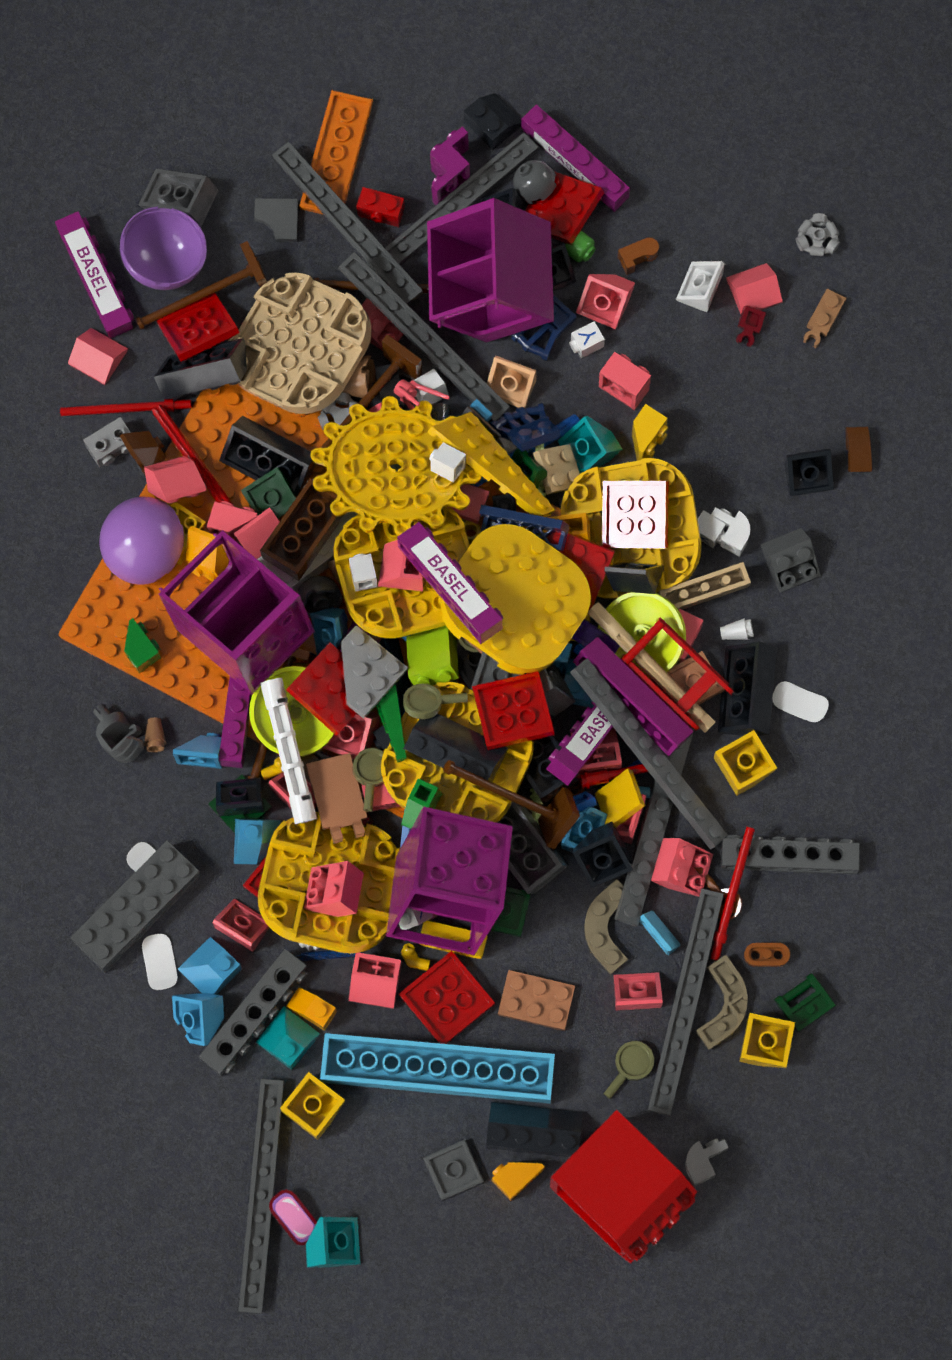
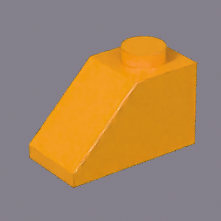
(312, 1008)
(515, 1177)

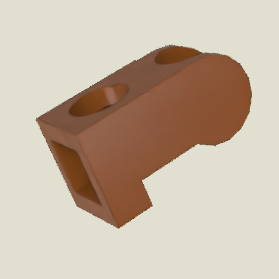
(638, 252)

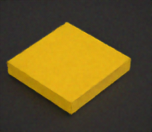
(620, 798)

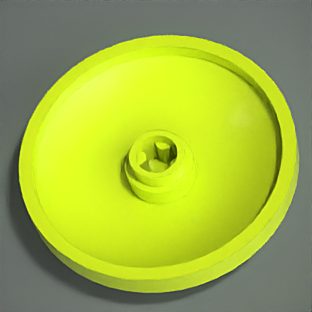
(638, 614)
(310, 732)

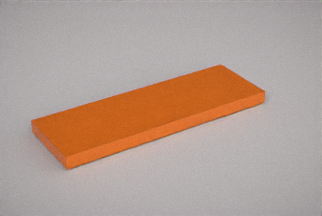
(339, 144)

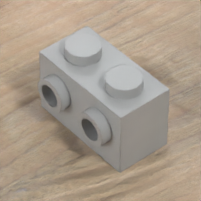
(106, 443)

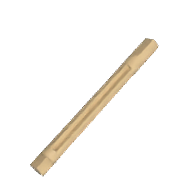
(648, 664)

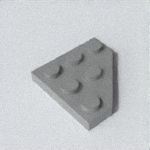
(367, 671)

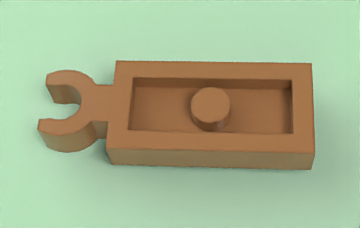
(824, 316)

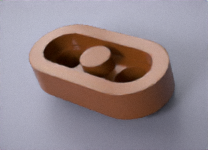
(766, 954)

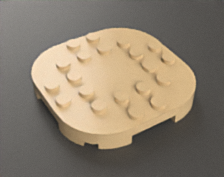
(302, 343)

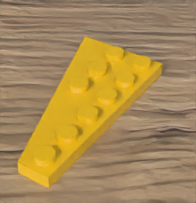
(492, 461)

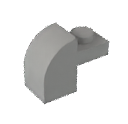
(698, 1163)

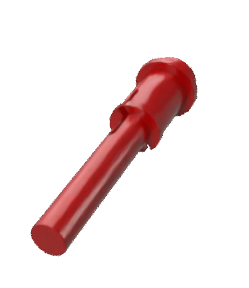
(603, 776)

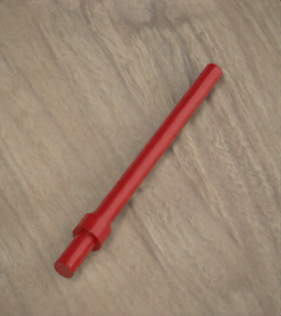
(168, 404)
(720, 935)

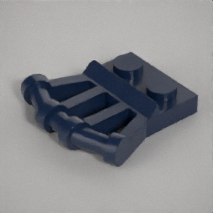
(562, 320)
(531, 433)

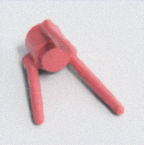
(407, 392)

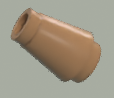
(154, 736)

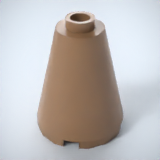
(362, 378)

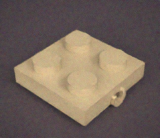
(560, 467)

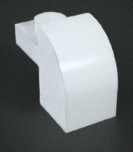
(737, 530)

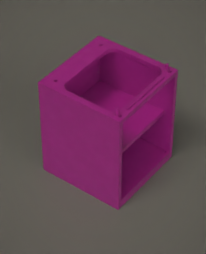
(490, 270)
(243, 618)
(451, 870)

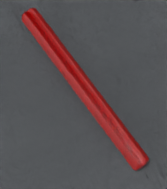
(187, 451)

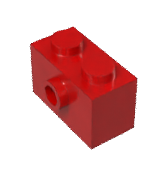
(380, 207)

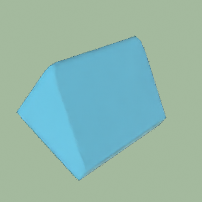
(659, 932)

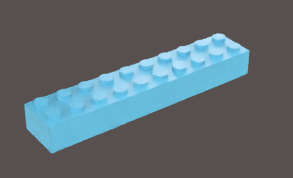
(437, 1068)

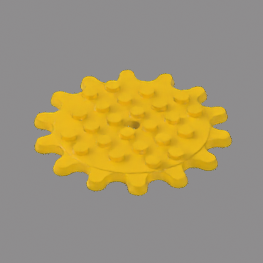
(362, 473)

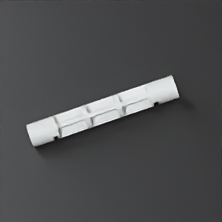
(284, 735)

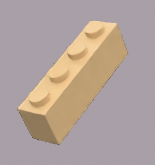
(708, 587)

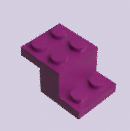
(449, 164)

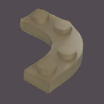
(597, 931)
(734, 1003)

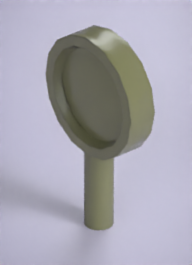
(425, 701)
(368, 773)
(633, 1062)

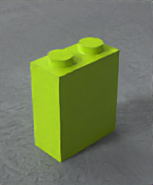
(432, 656)

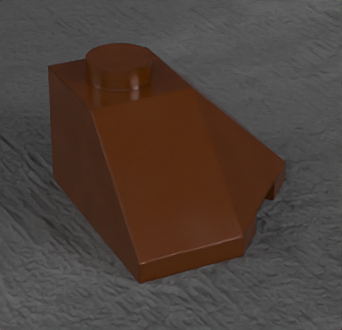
(144, 448)

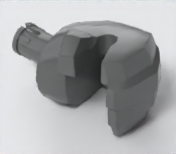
(117, 735)

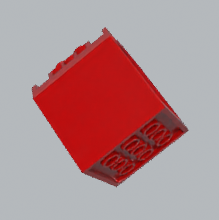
(623, 1188)

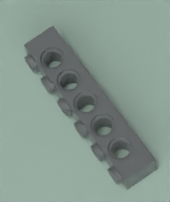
(801, 863)
(284, 963)

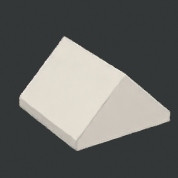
(701, 284)

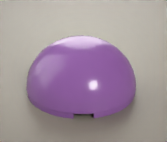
(163, 248)
(141, 540)

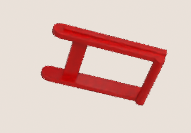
(695, 692)

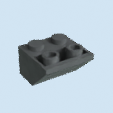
(791, 559)

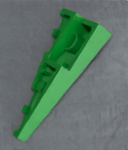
(390, 716)

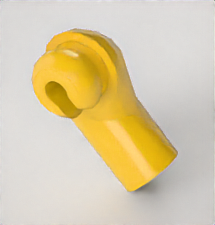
(272, 770)
(411, 958)

